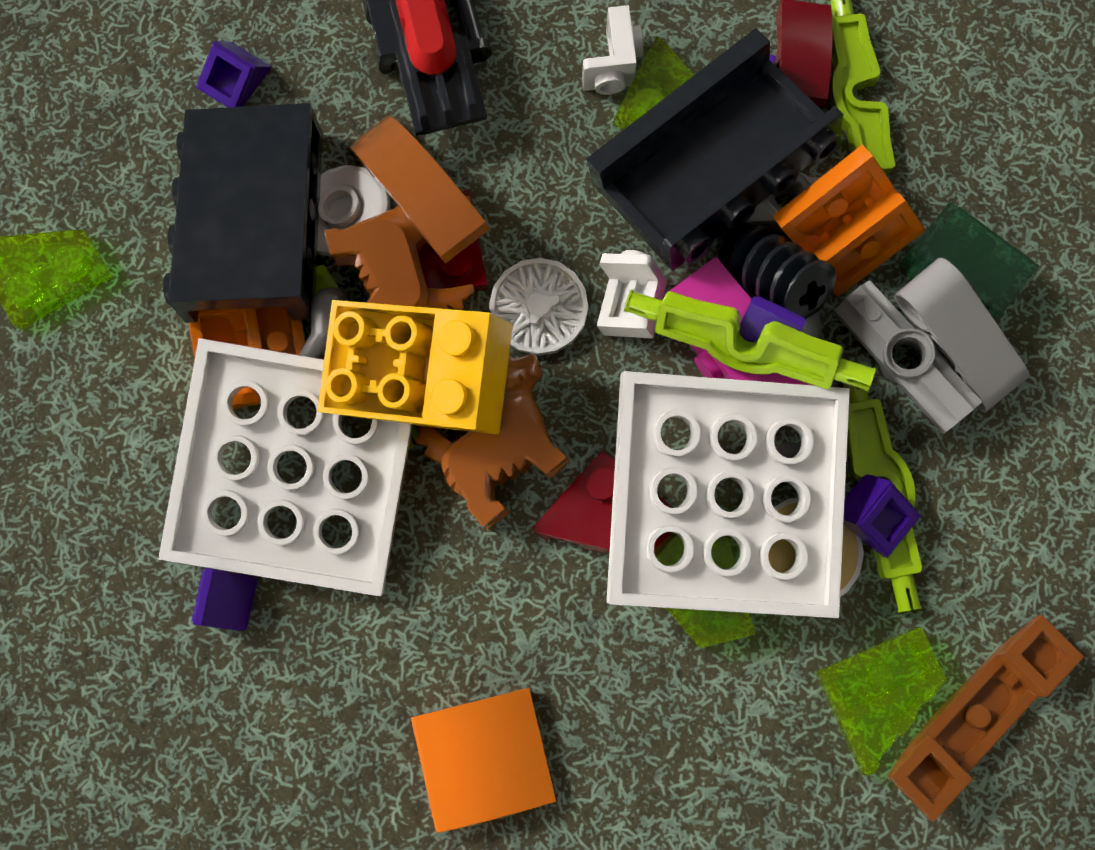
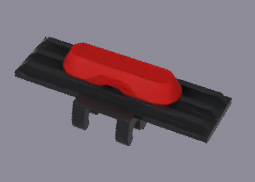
(432, 59)

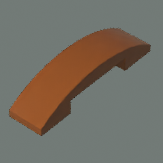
(419, 187)
(980, 713)

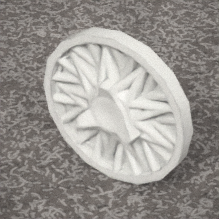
(348, 198)
(542, 303)

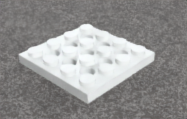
(815, 472)
(250, 547)

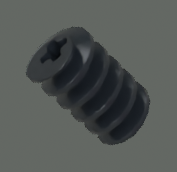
(777, 269)

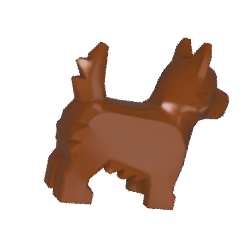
(390, 263)
(483, 459)

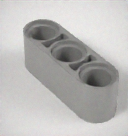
(962, 332)

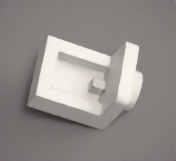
(615, 72)
(629, 272)

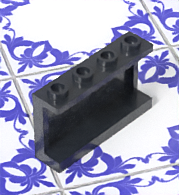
(713, 152)
(245, 210)

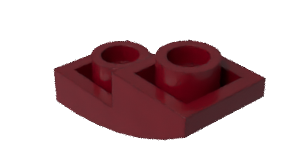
(805, 46)

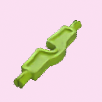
(856, 69)
(776, 351)
(873, 454)

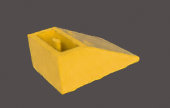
(416, 365)

